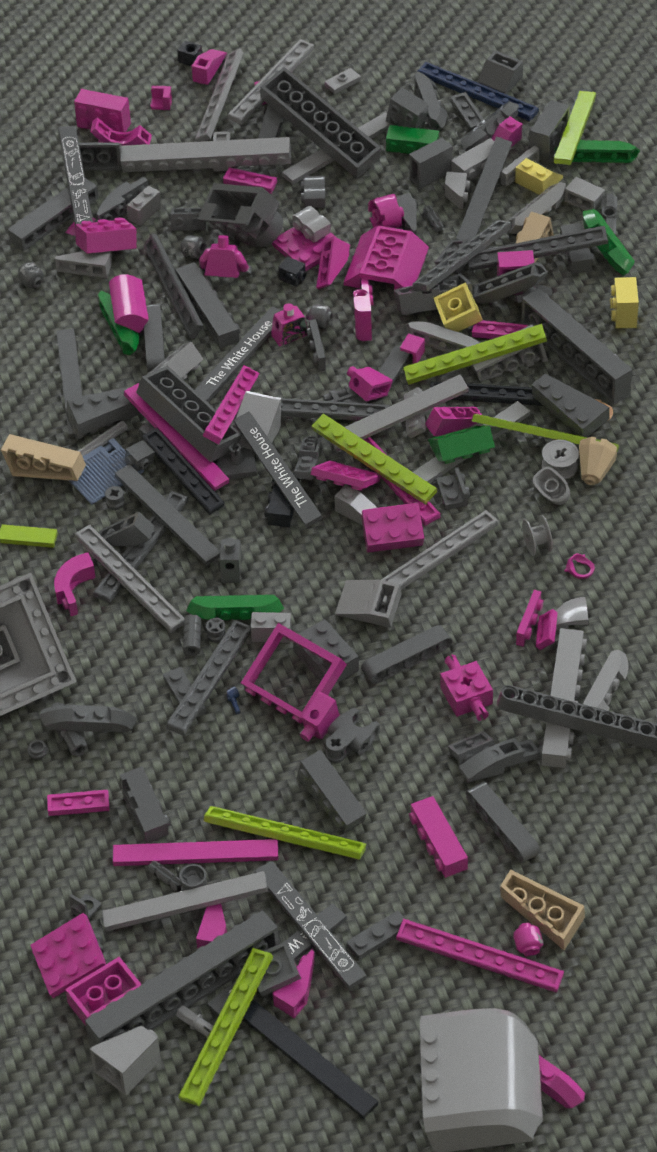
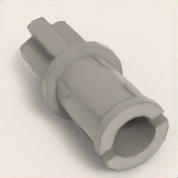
(194, 1020)

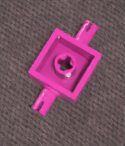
(466, 688)

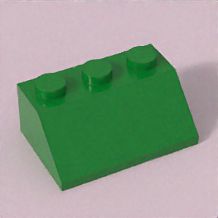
(462, 443)

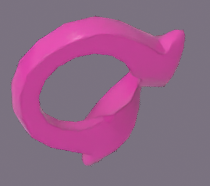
(583, 560)

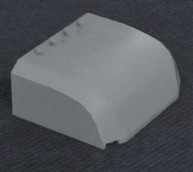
(479, 1079)

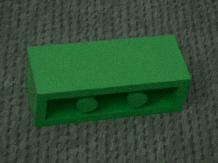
(409, 139)

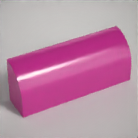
(128, 302)

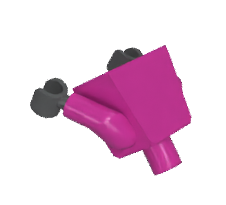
(224, 260)

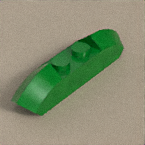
(605, 151)
(613, 251)
(126, 338)
(234, 606)

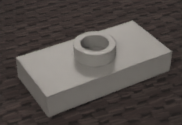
(342, 81)

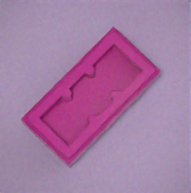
(546, 629)

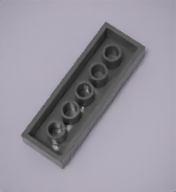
(184, 411)

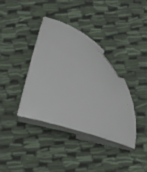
(572, 613)

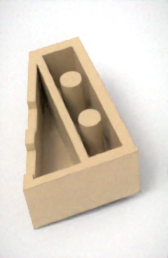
(535, 227)

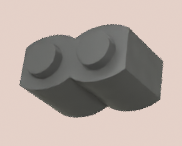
(313, 191)

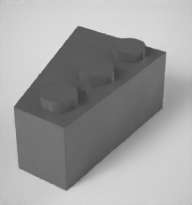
(144, 805)

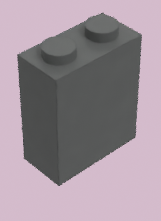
(430, 162)

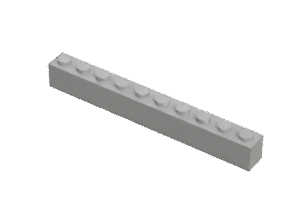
(206, 154)

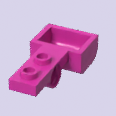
(362, 311)

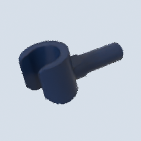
(232, 694)

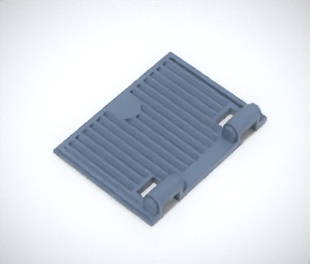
(100, 471)

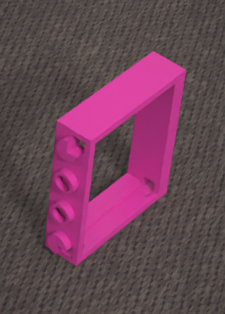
(325, 686)

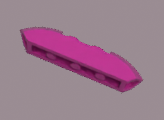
(559, 1085)

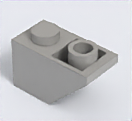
(456, 187)

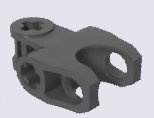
(348, 737)

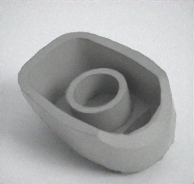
(552, 486)

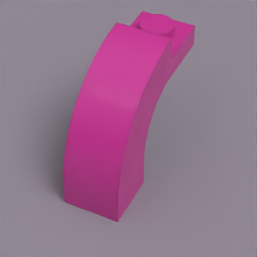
(137, 136)
(69, 576)

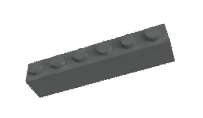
(46, 218)
(208, 305)

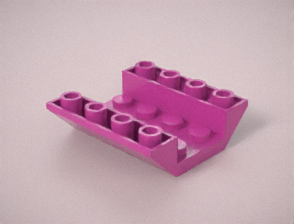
(387, 257)

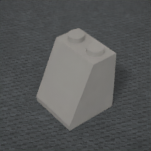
(265, 411)
(126, 1058)

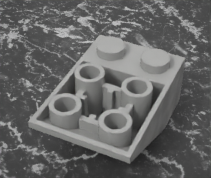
(369, 601)

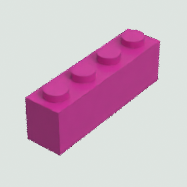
(439, 837)

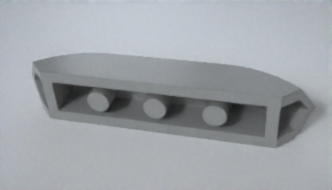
(542, 204)
(440, 337)
(610, 676)

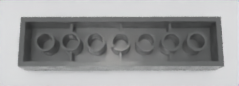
(320, 122)
(578, 347)

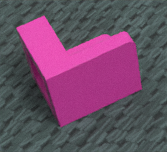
(161, 97)
(414, 345)

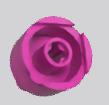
(386, 212)

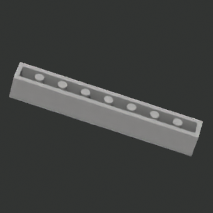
(564, 686)

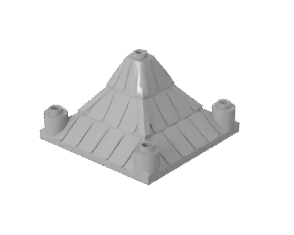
(29, 647)

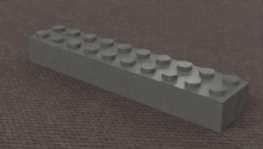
(184, 982)

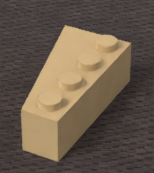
(41, 460)
(548, 910)

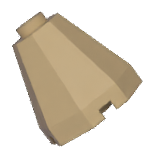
(596, 459)

